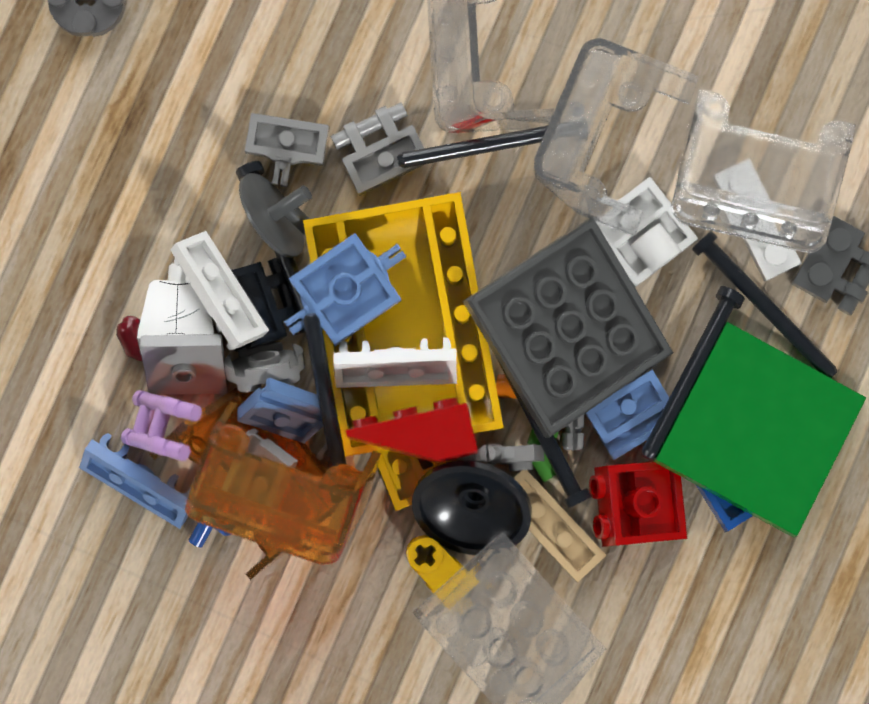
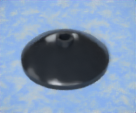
(470, 505)

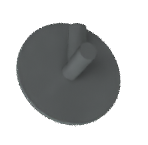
(273, 215)

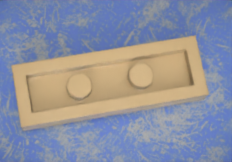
(558, 531)

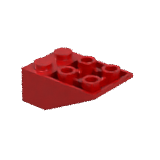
(429, 435)

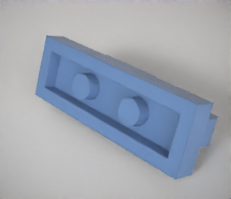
(135, 481)

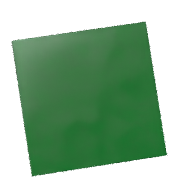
(760, 430)

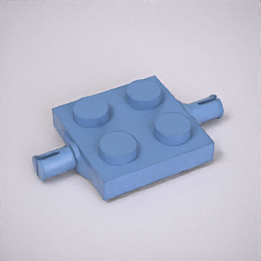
(346, 288)

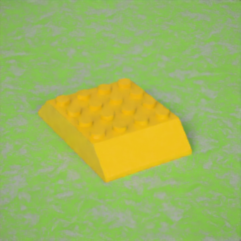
(432, 292)

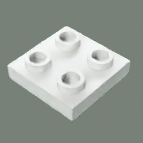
(657, 238)

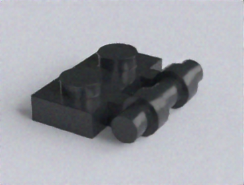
(258, 289)

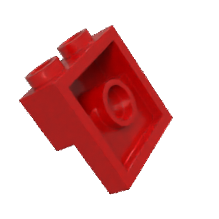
(637, 504)

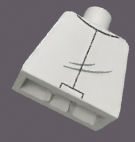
(173, 308)

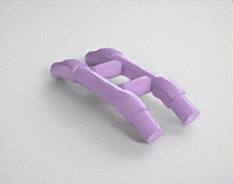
(153, 421)

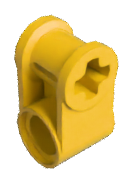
(439, 569)

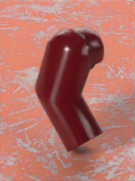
(127, 335)

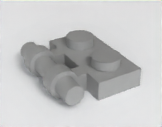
(378, 162)

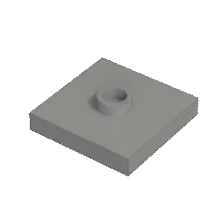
(184, 364)

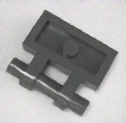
(823, 269)

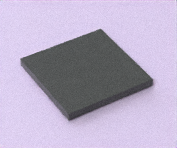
(568, 327)

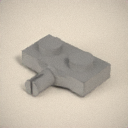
(286, 143)
(517, 457)

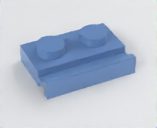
(282, 411)
(629, 414)

